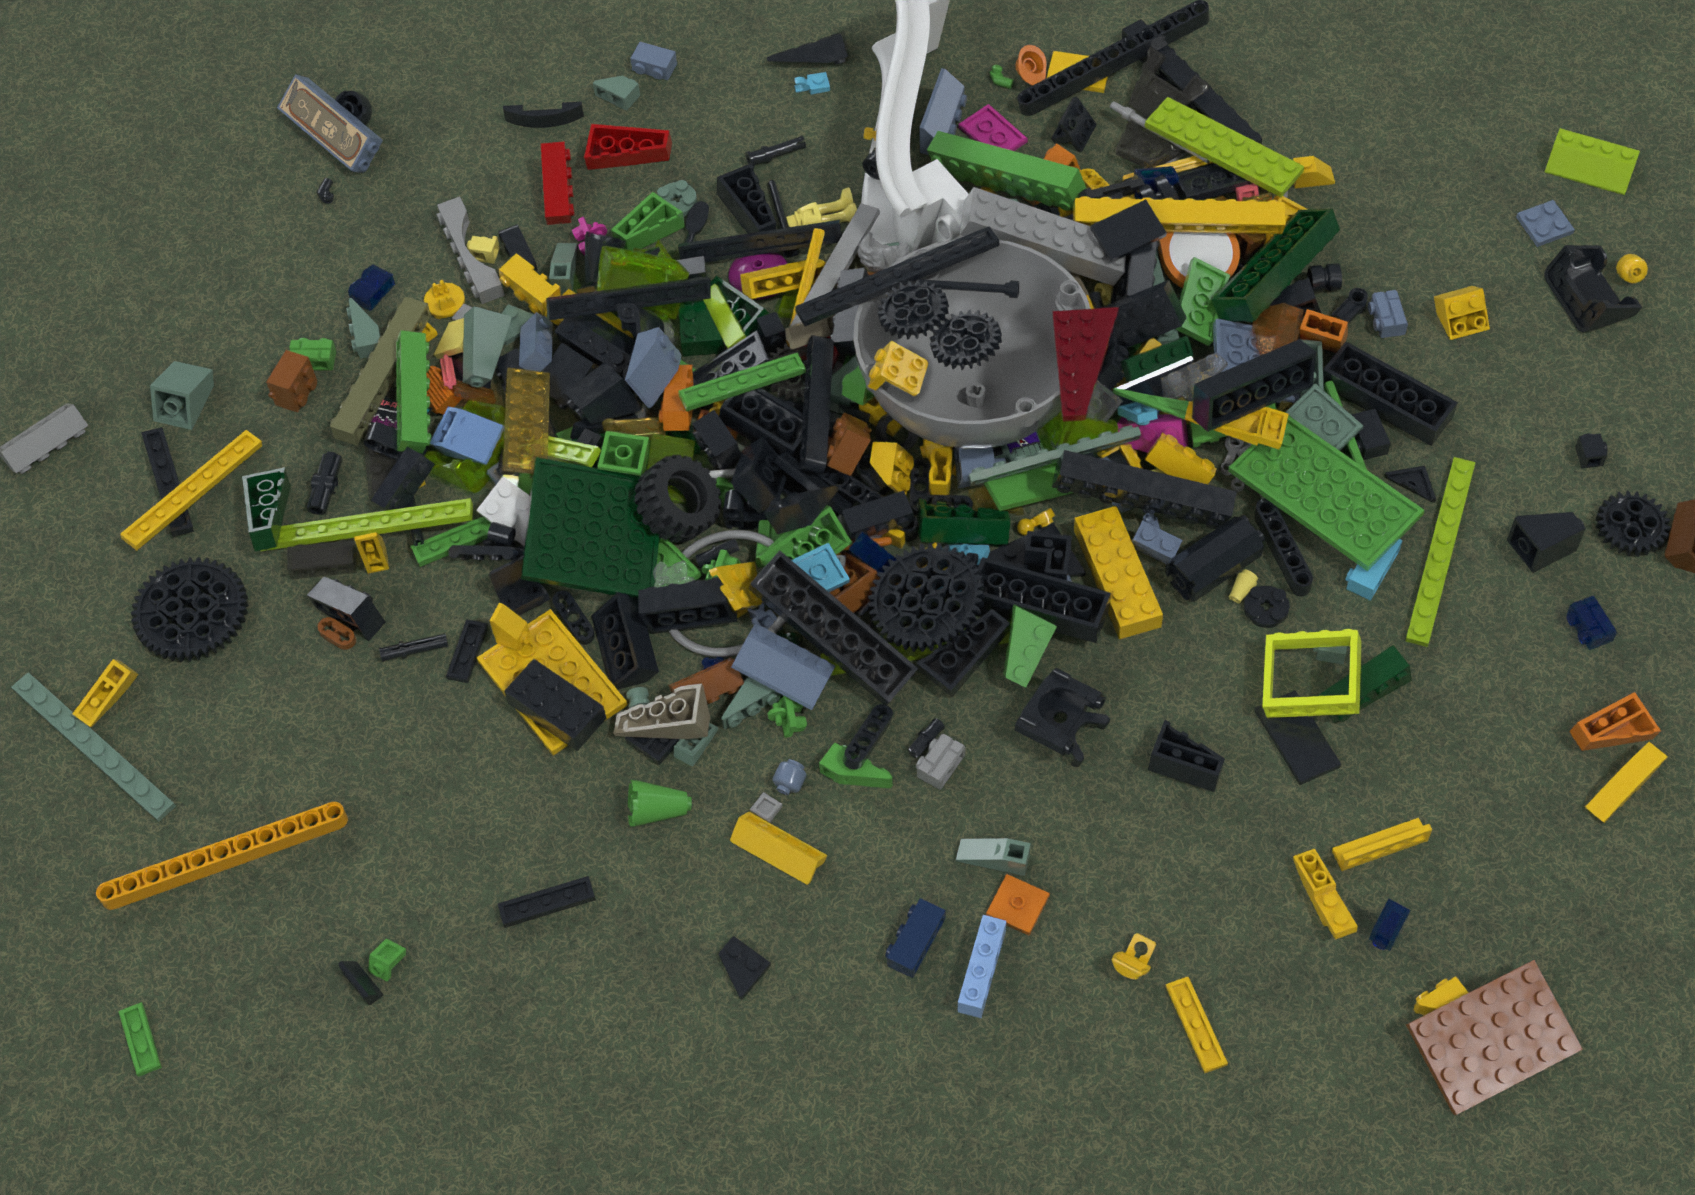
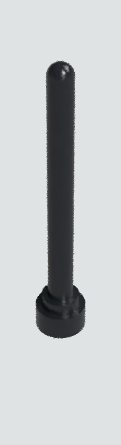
(780, 214)
(1009, 288)

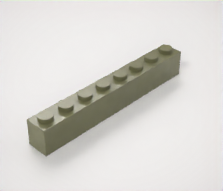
(378, 374)

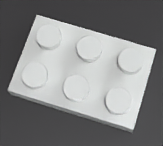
(507, 506)

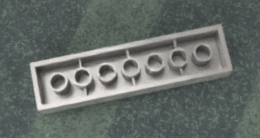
(1057, 237)

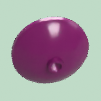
(749, 264)

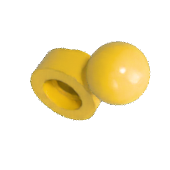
(1043, 519)

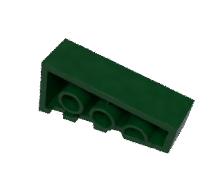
(1377, 679)

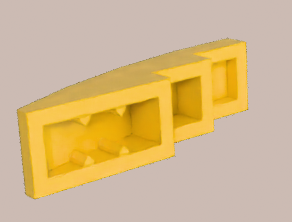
(1626, 782)

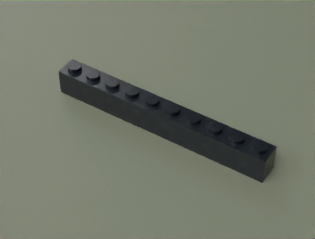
(1210, 104)

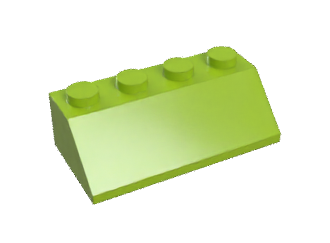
(1592, 161)

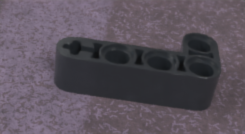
(739, 514)

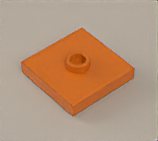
(1018, 904)

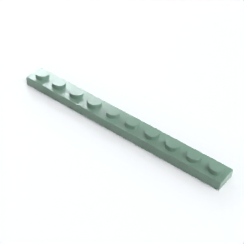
(93, 747)

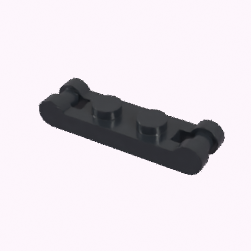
(494, 553)

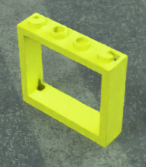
(1317, 704)

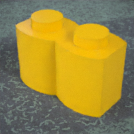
(940, 471)

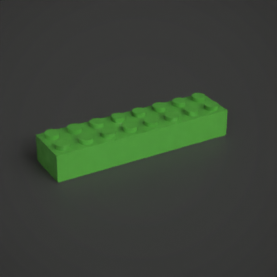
(1007, 170)

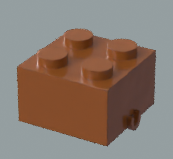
(292, 381)
(847, 443)

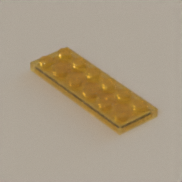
(525, 419)

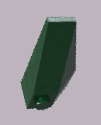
(742, 306)

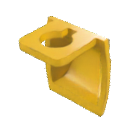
(1127, 451)
(1128, 964)

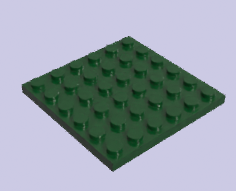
(587, 531)

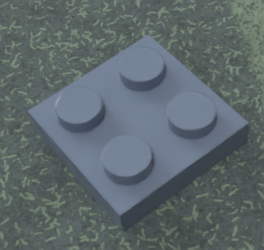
(1545, 223)

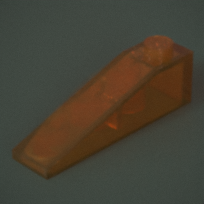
(1277, 327)

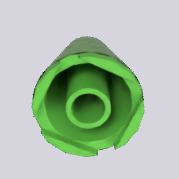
(655, 803)

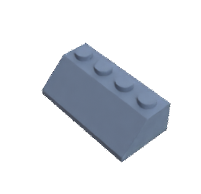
(942, 109)
(783, 666)

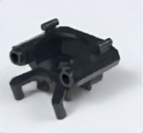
(1066, 695)

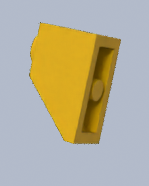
(1315, 173)
(509, 628)

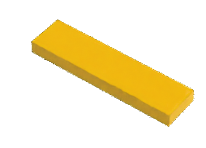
(1196, 1025)

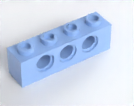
(982, 966)

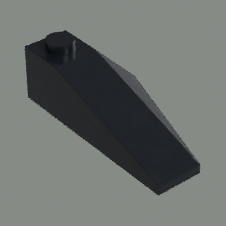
(823, 50)

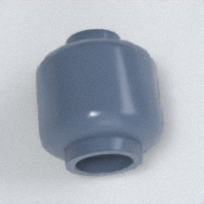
(789, 777)

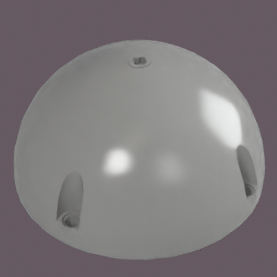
(1012, 390)

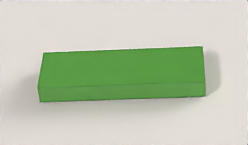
(140, 1039)

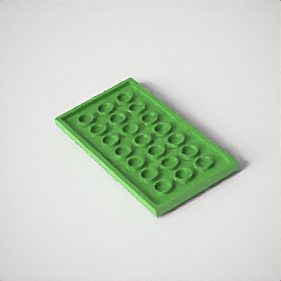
(1328, 494)

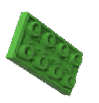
(1023, 488)

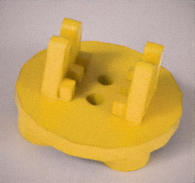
(444, 299)

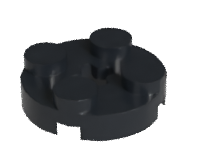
(1275, 598)

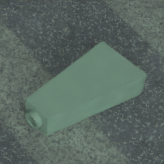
(482, 344)

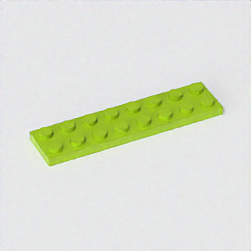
(1224, 147)

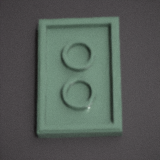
(1325, 417)

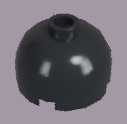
(356, 104)

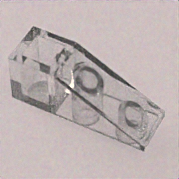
(1181, 383)

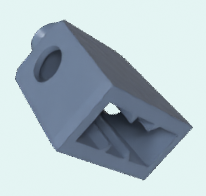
(969, 459)

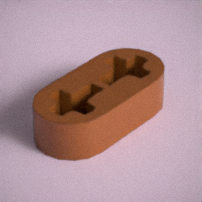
(339, 629)

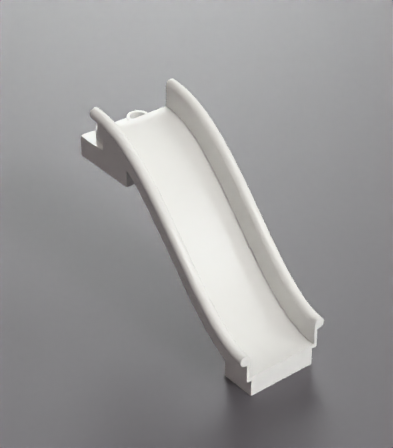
(924, 203)

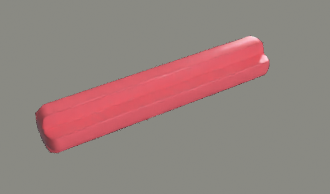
(448, 372)

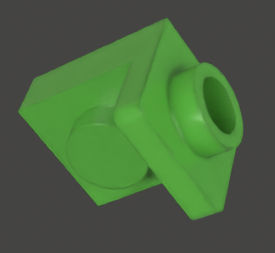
(385, 958)

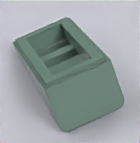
(690, 754)

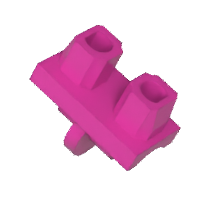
(580, 231)

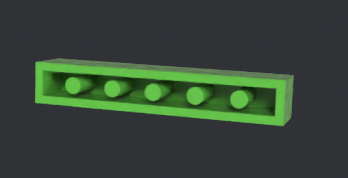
(412, 391)

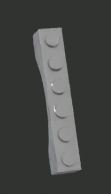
(483, 278)

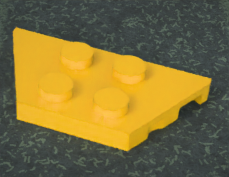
(736, 582)

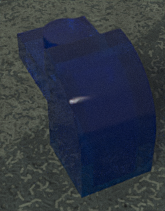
(871, 552)

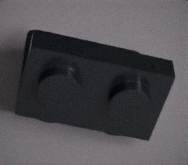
(515, 592)

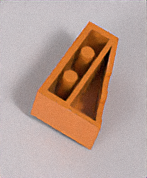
(672, 411)

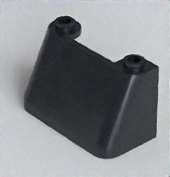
(1583, 289)
(636, 321)

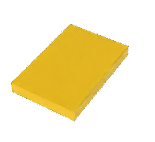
(1062, 60)

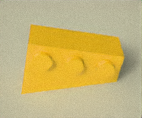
(528, 284)

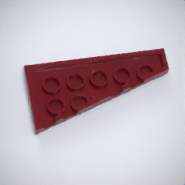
(1080, 352)

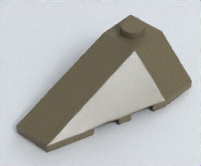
(671, 717)

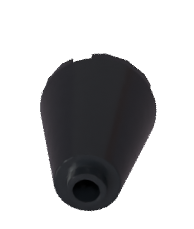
(593, 247)

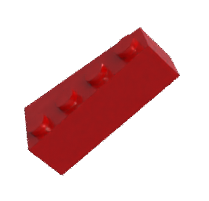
(625, 146)
(556, 183)

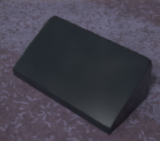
(360, 981)

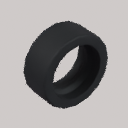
(881, 434)

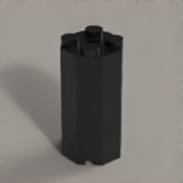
(1215, 558)

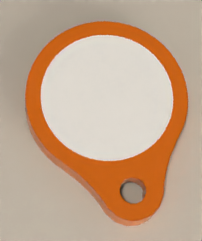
(1213, 248)

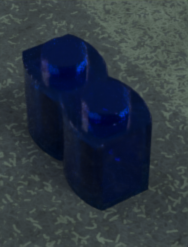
(371, 287)

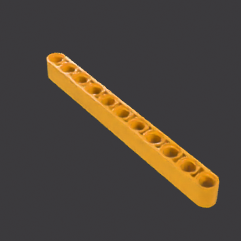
(211, 855)

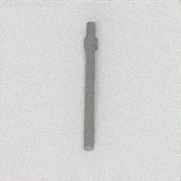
(1129, 114)

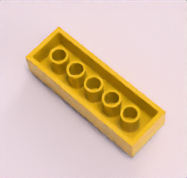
(1118, 571)

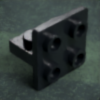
(1075, 126)

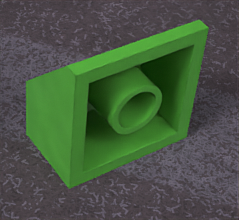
(624, 453)

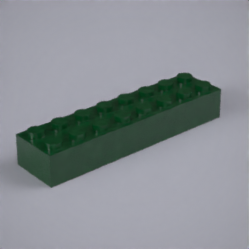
(1276, 265)

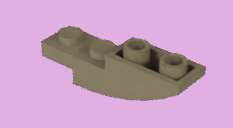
(799, 335)

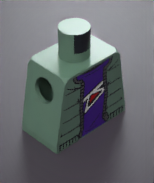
(1025, 446)

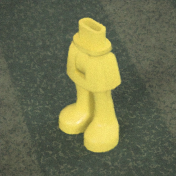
(814, 212)

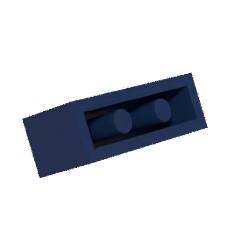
(915, 937)

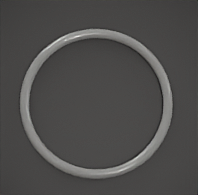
(724, 535)

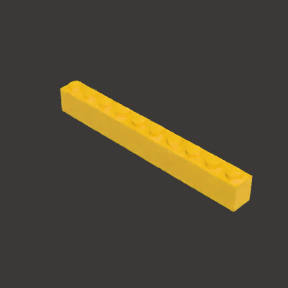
(1192, 214)

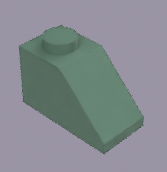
(618, 91)

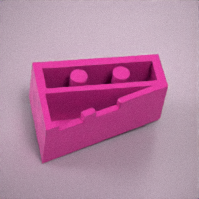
(1150, 433)

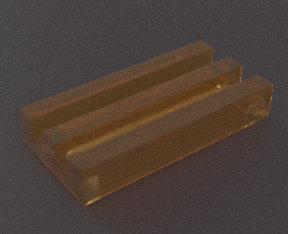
(472, 393)

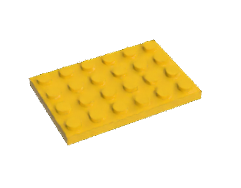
(561, 653)

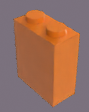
(1324, 328)

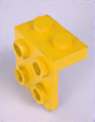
(898, 368)

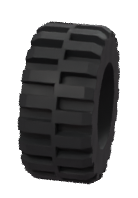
(694, 484)

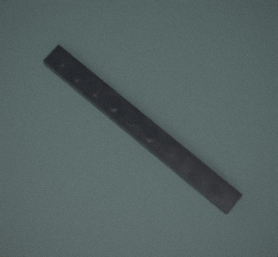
(908, 270)

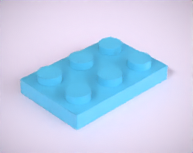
(823, 567)

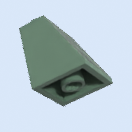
(181, 394)

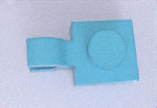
(815, 83)

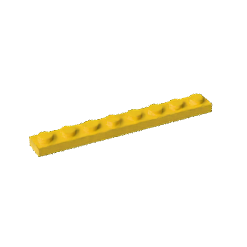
(191, 490)

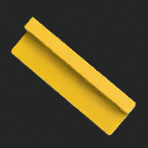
(777, 847)

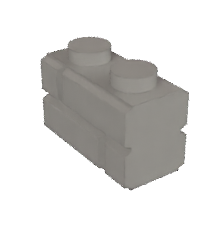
(940, 761)

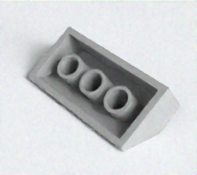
(43, 437)

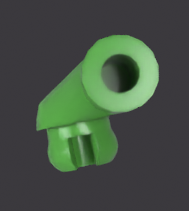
(998, 79)

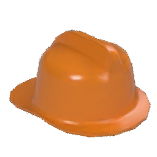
(1031, 64)

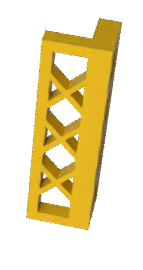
(1381, 844)

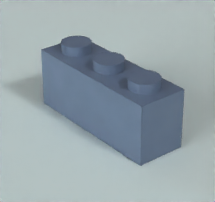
(536, 343)

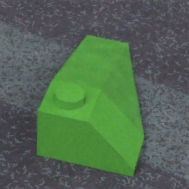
(803, 540)

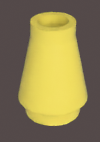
(1243, 584)

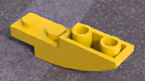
(1323, 894)

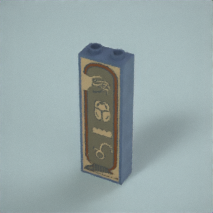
(330, 124)

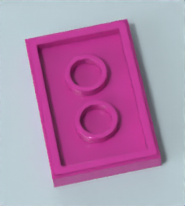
(993, 129)

